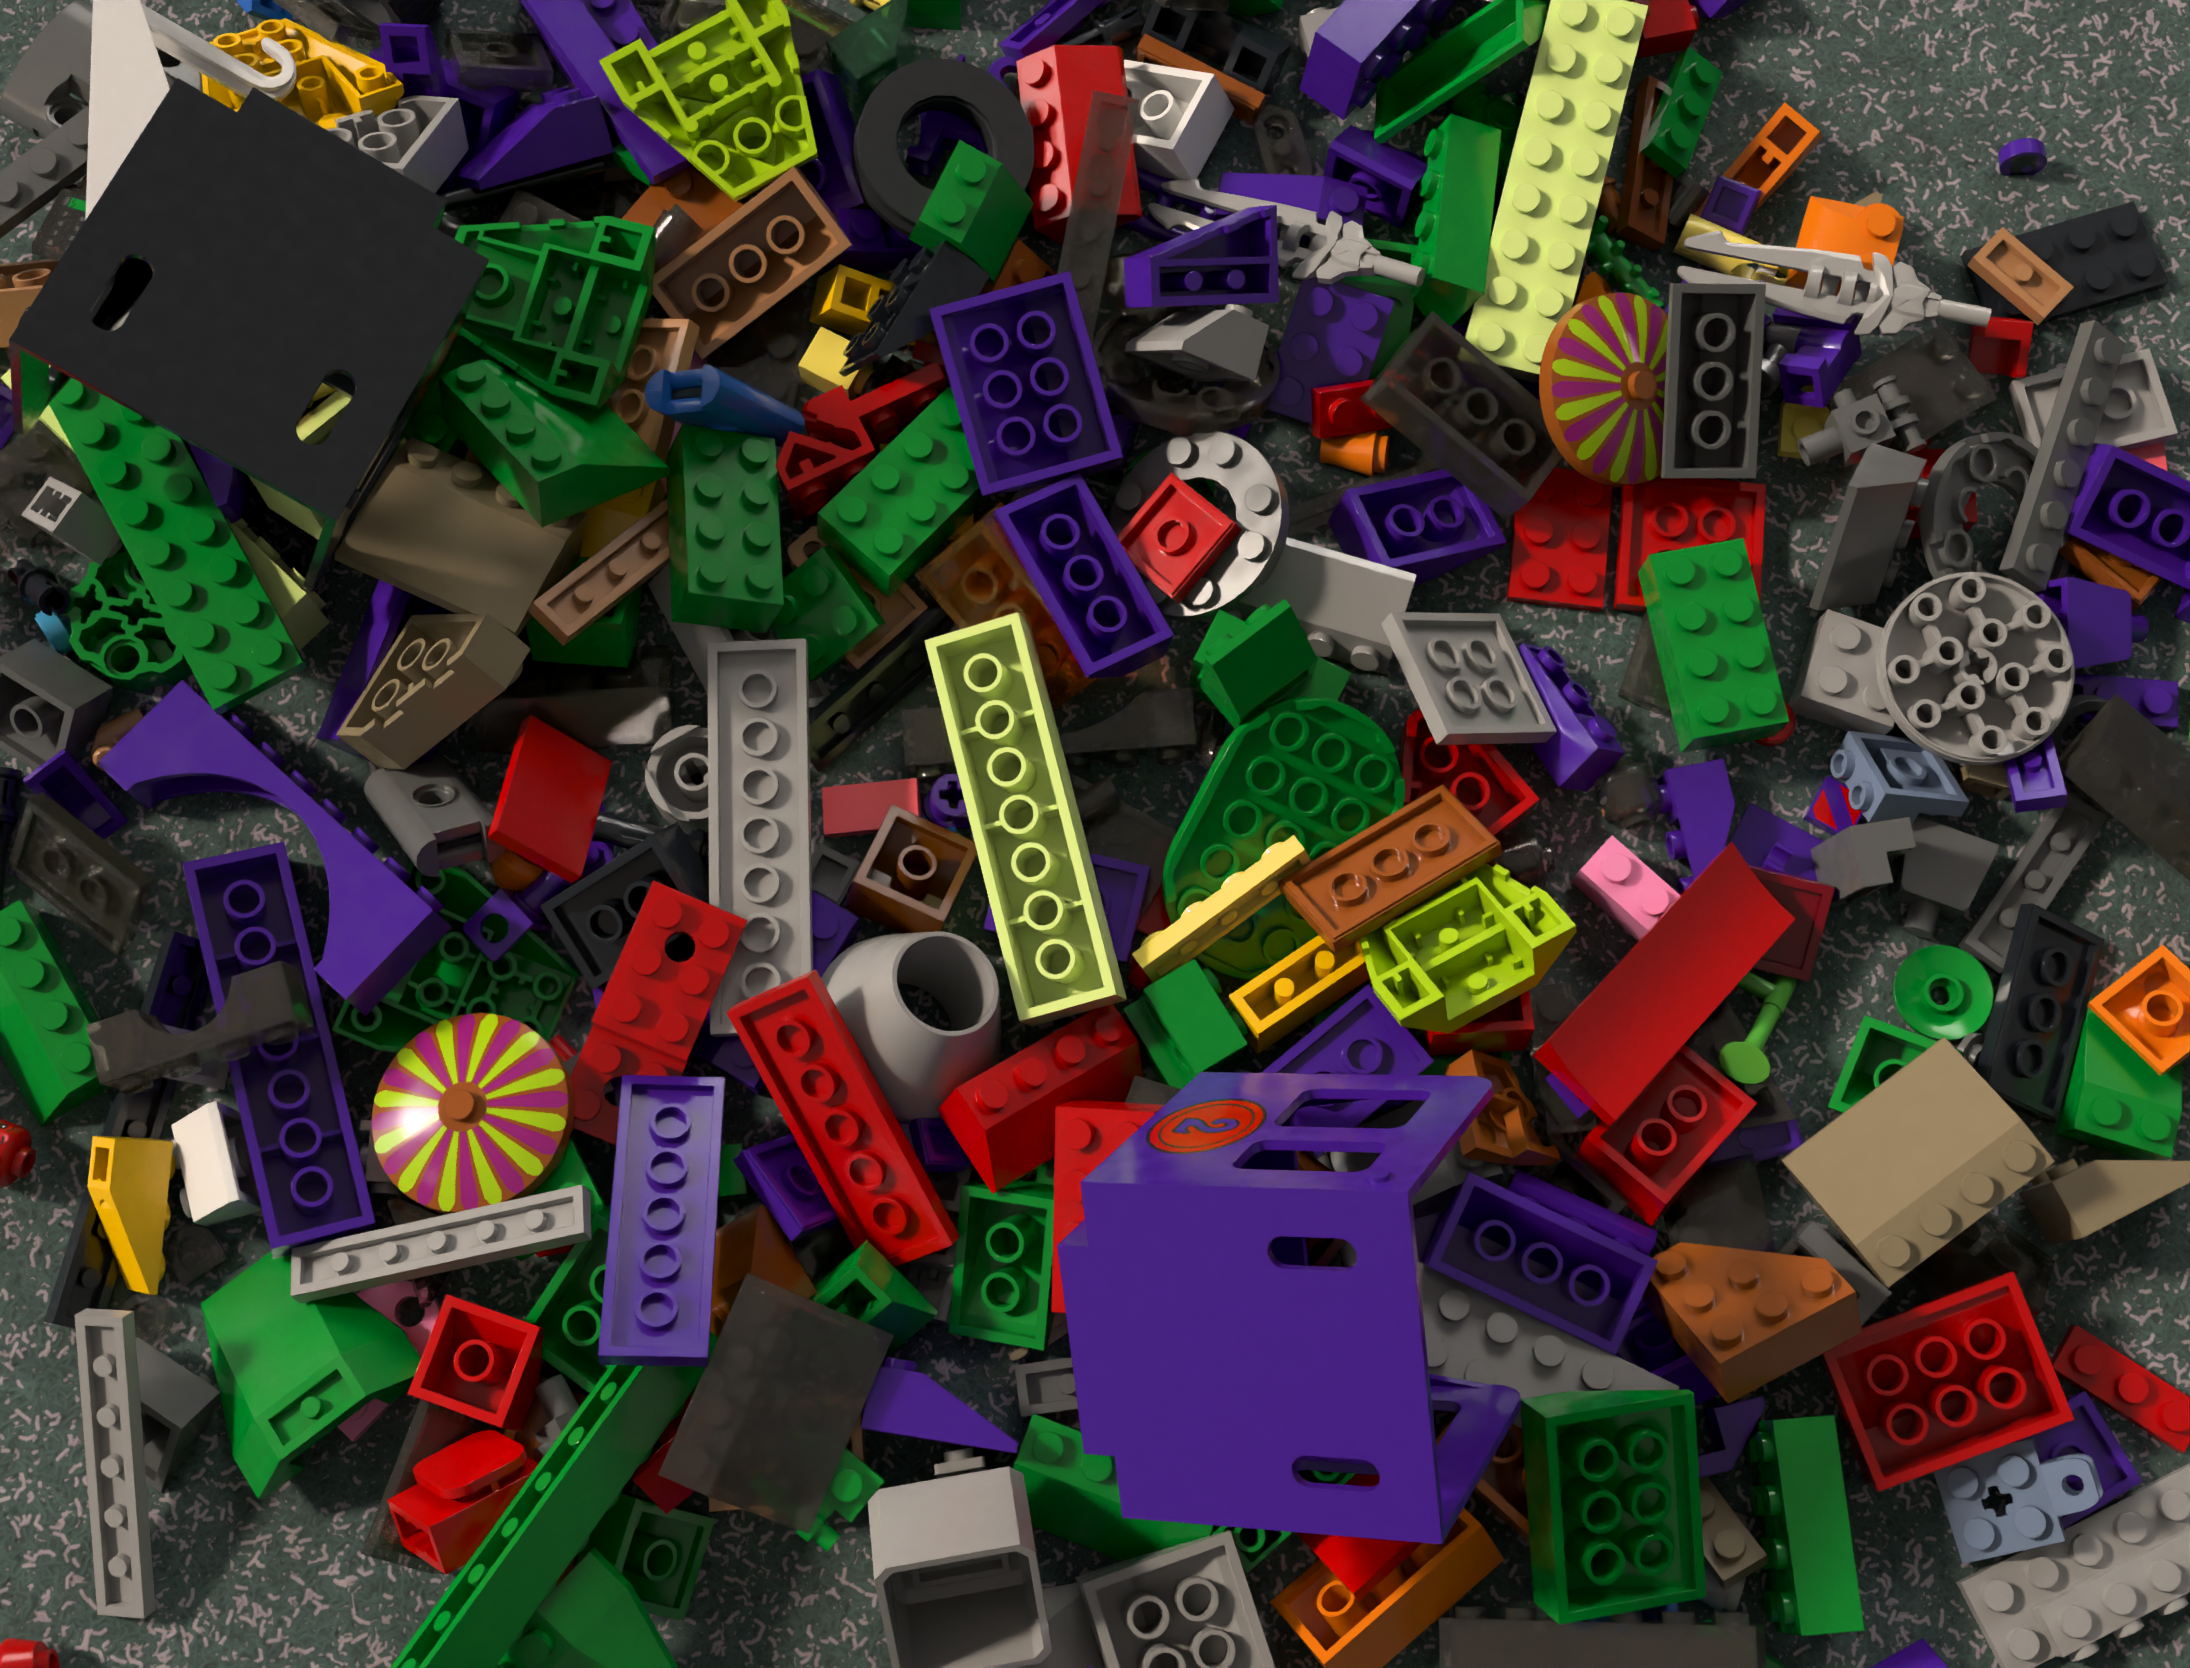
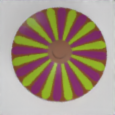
(1607, 388)
(472, 1113)

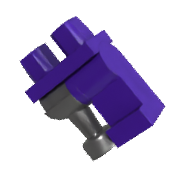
(1807, 352)

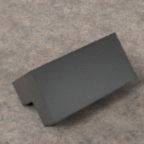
(1860, 857)

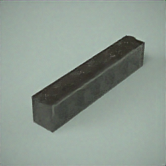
(1622, 1641)

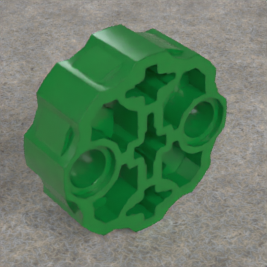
(107, 650)

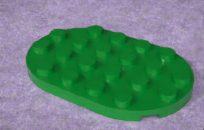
(1283, 772)

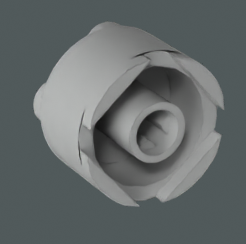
(668, 775)

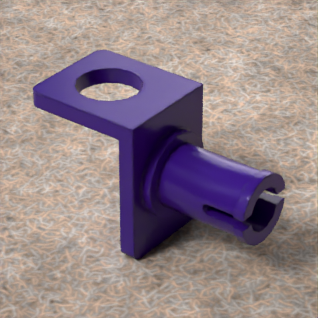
(519, 909)

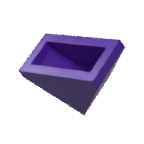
(78, 791)

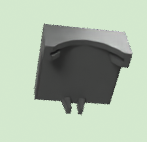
(1812, 1241)

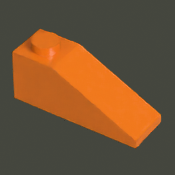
(1773, 153)

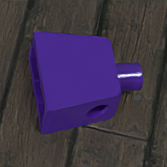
(2095, 620)

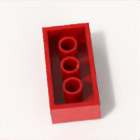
(1083, 1139)

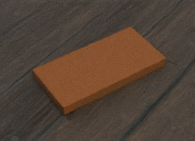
(1389, 868)

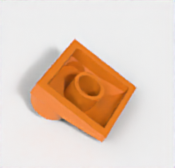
(1848, 230)
(2151, 1009)

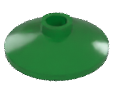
(1958, 976)

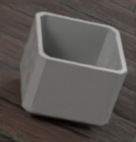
(959, 1572)

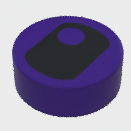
(2022, 157)

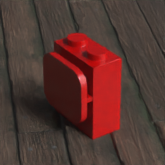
(459, 1497)

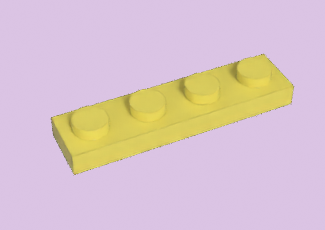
(1220, 913)

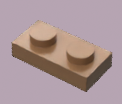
(2020, 276)

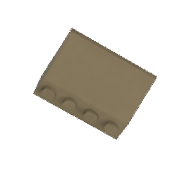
(458, 538)
(1917, 1162)

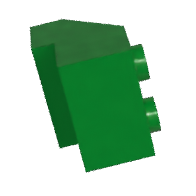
(1185, 1026)

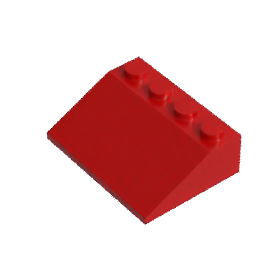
(1944, 1383)

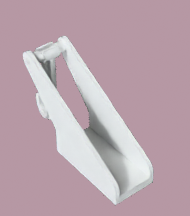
(131, 82)

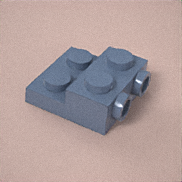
(1895, 778)

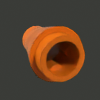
(1357, 452)

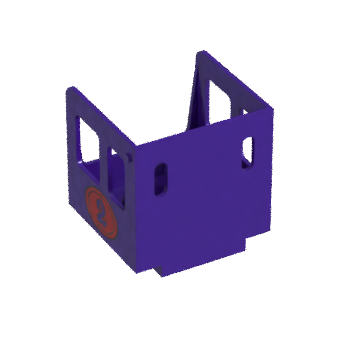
(1233, 1361)

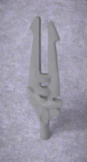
(1333, 249)
(1884, 297)

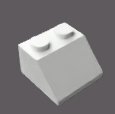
(214, 1165)

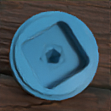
(57, 631)

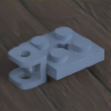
(2037, 1492)

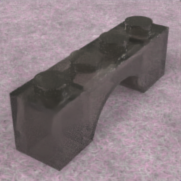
(260, 1008)

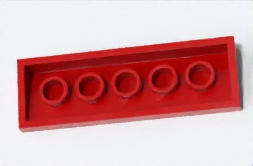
(1665, 986)

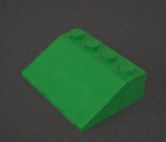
(541, 447)
(1612, 1501)

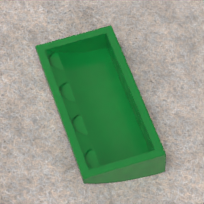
(1456, 62)

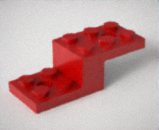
(652, 1003)

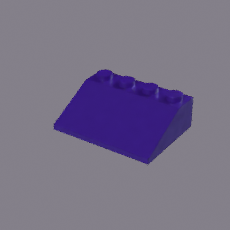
(1027, 385)

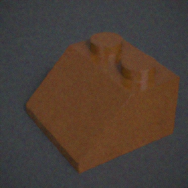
(911, 874)
(755, 1247)

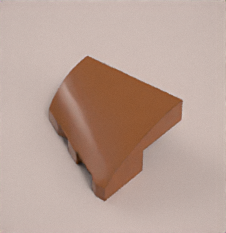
(1503, 1126)

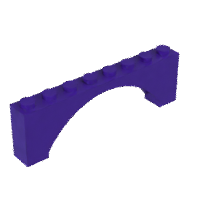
(374, 918)

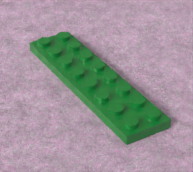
(180, 547)

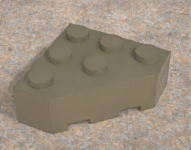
(431, 684)

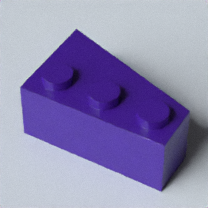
(1211, 265)

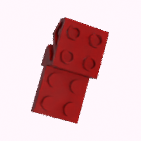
(844, 437)

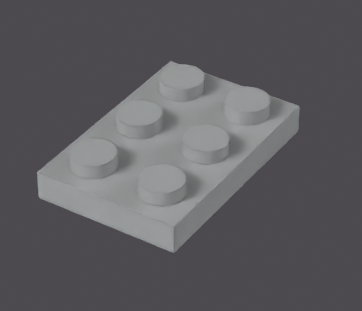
(2133, 414)

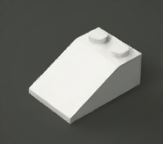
(1176, 118)

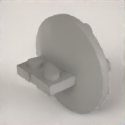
(1975, 668)

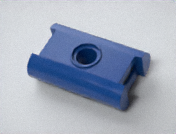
(722, 403)

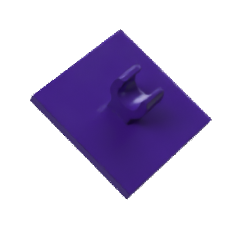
(1774, 843)

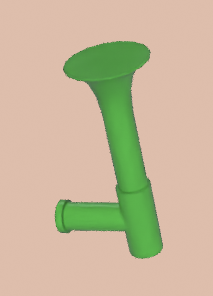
(1746, 1059)

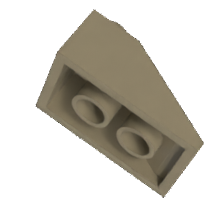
(2080, 1199)

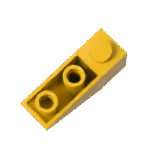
(130, 1196)

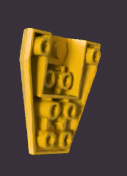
(330, 76)

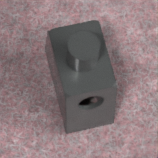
(1939, 874)

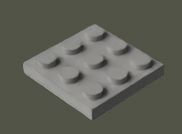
(1468, 678)

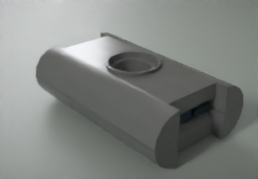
(433, 815)

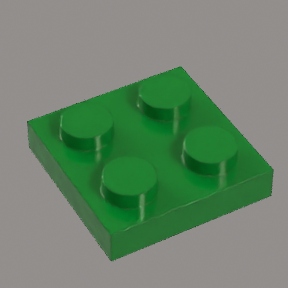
(826, 610)

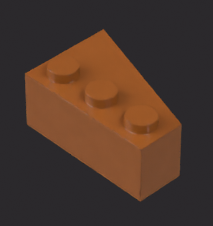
(691, 192)

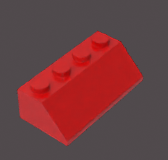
(1057, 99)
(1009, 1111)

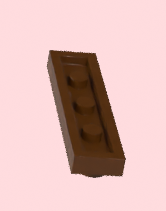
(1646, 184)

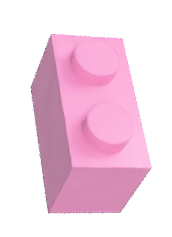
(1624, 888)

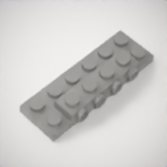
(2092, 1584)

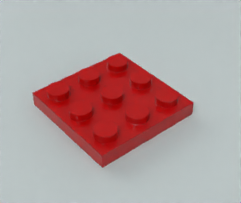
(1681, 515)

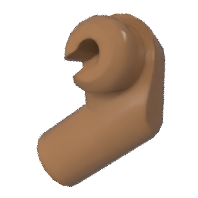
(112, 732)

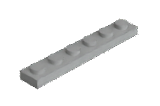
(441, 1244)
(115, 1462)

